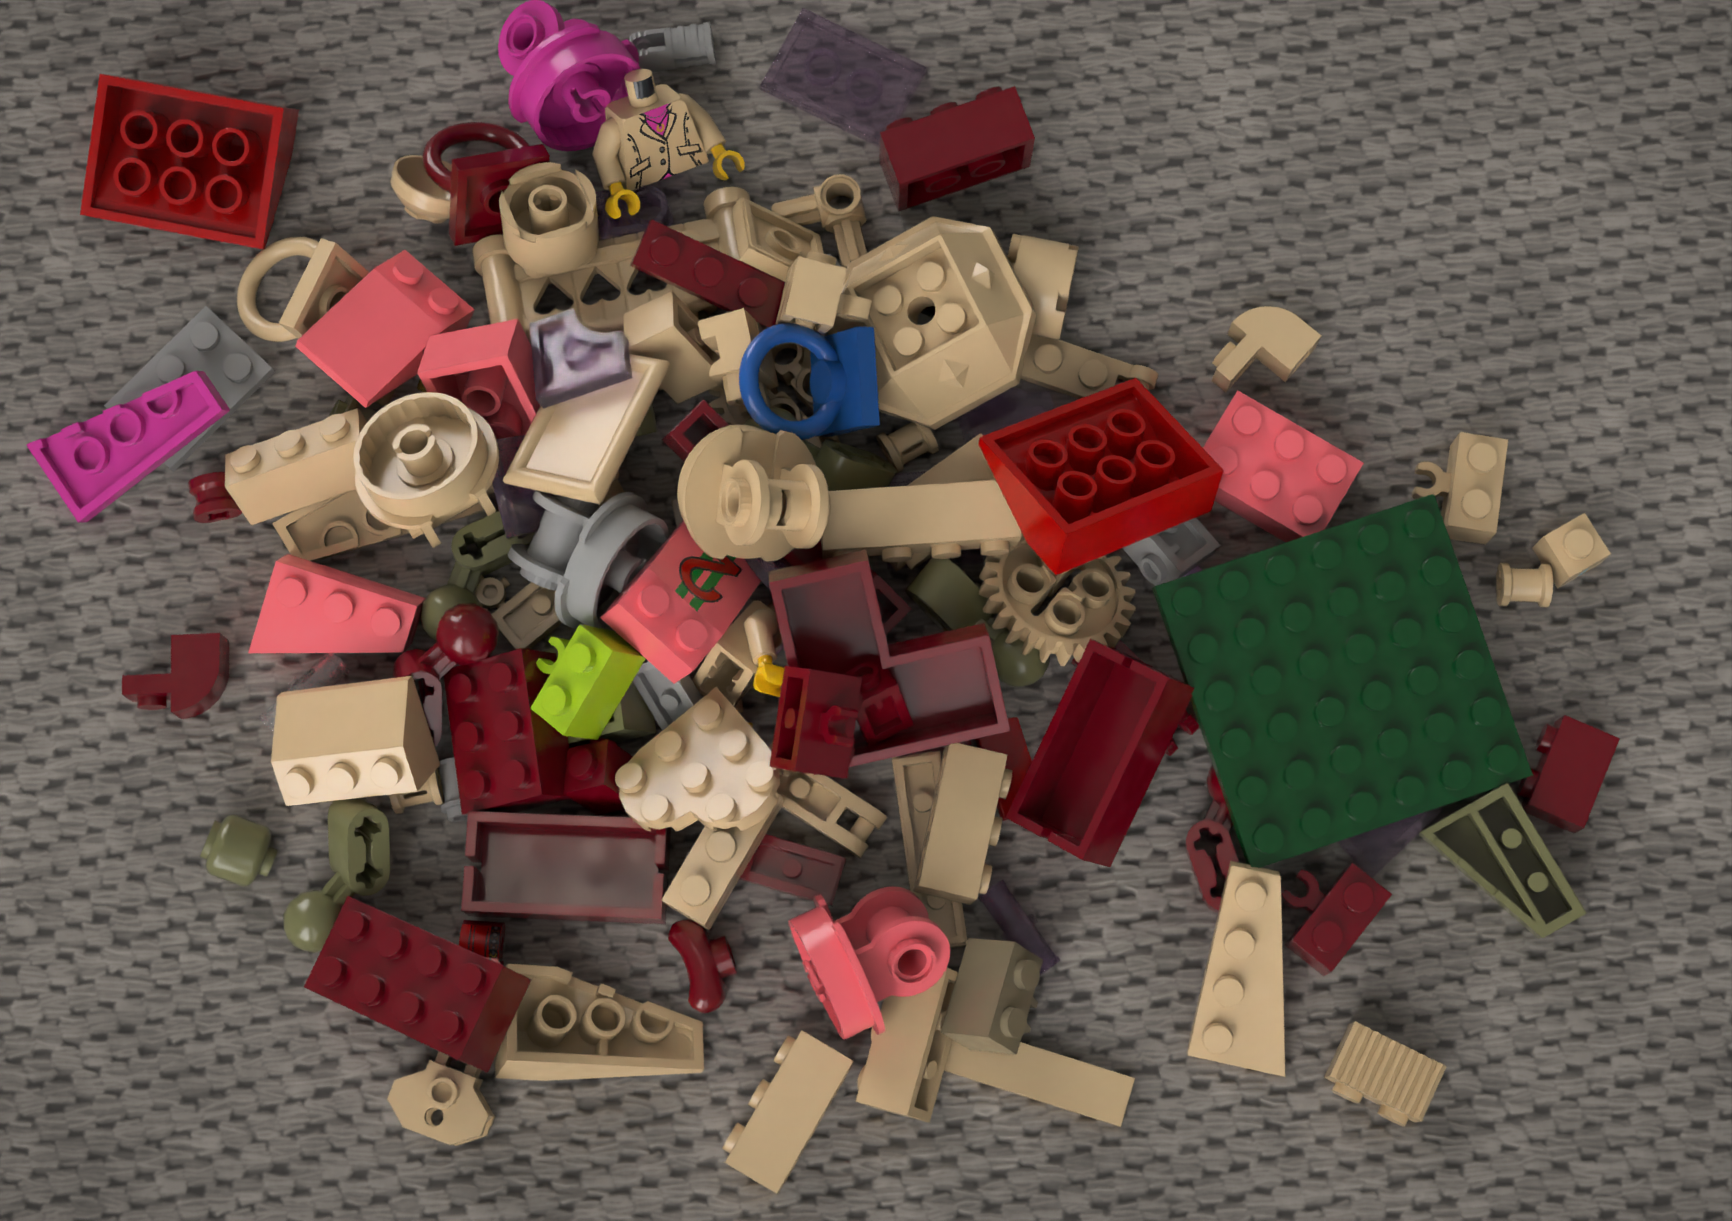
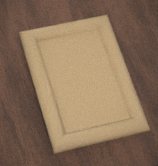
(583, 441)

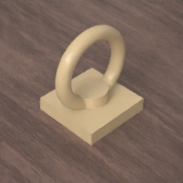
(323, 284)

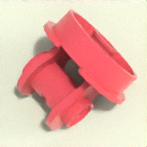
(869, 955)

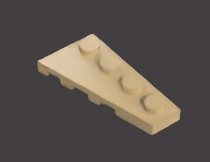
(338, 527)
(1242, 986)

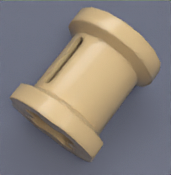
(907, 444)
(1524, 585)
(429, 792)

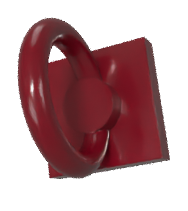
(480, 178)

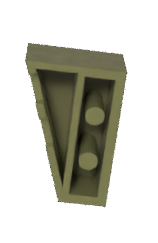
(1508, 860)

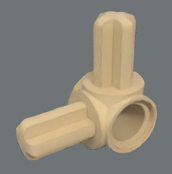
(844, 222)

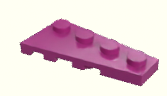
(115, 450)

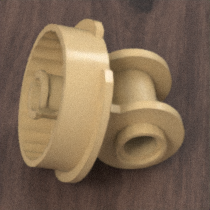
(425, 463)
(752, 494)

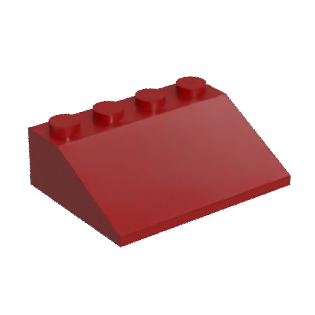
(187, 160)
(1100, 474)

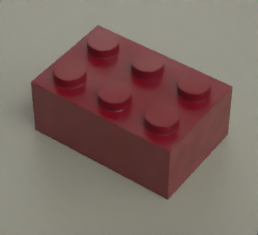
(956, 147)
(500, 746)

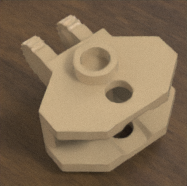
(443, 1088)

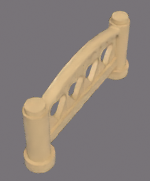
(516, 295)

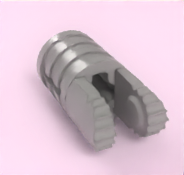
(675, 47)

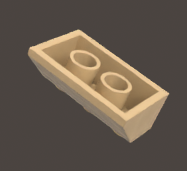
(351, 741)

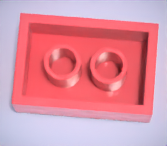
(1277, 470)

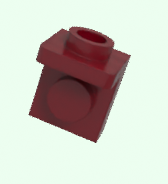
(883, 706)

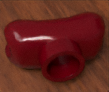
(705, 962)

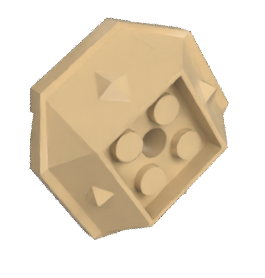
(978, 326)

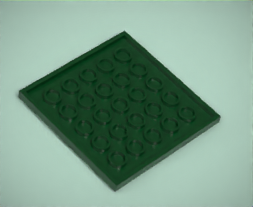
(1342, 682)

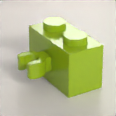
(586, 681)

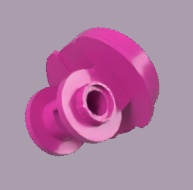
(562, 74)

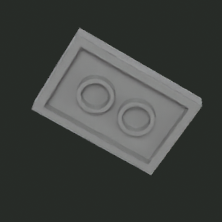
(208, 347)

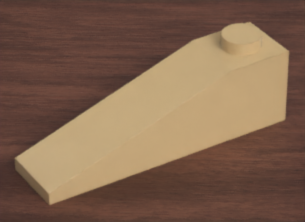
(592, 1032)

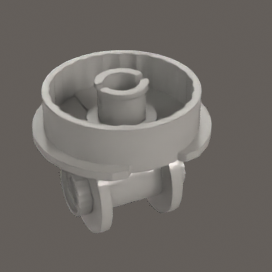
(589, 552)

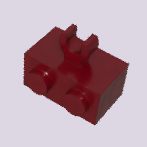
(816, 722)
(1333, 917)

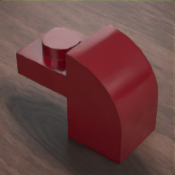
(195, 679)

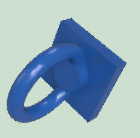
(840, 380)

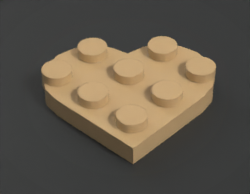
(701, 770)

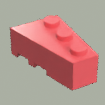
(332, 612)

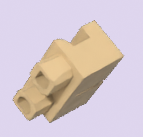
(729, 337)

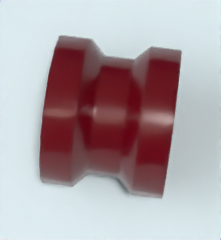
(212, 498)

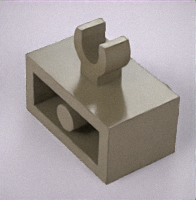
(992, 996)

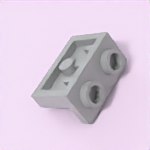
(1173, 551)

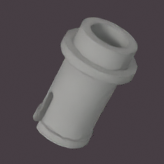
(450, 791)

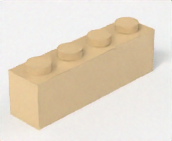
(920, 520)

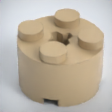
(549, 219)
(1046, 276)

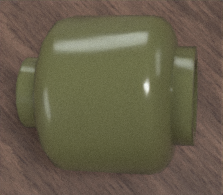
(238, 850)

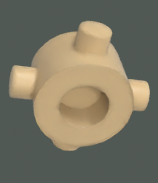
(491, 592)

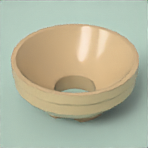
(418, 192)

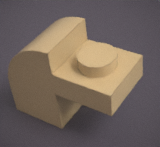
(1265, 334)

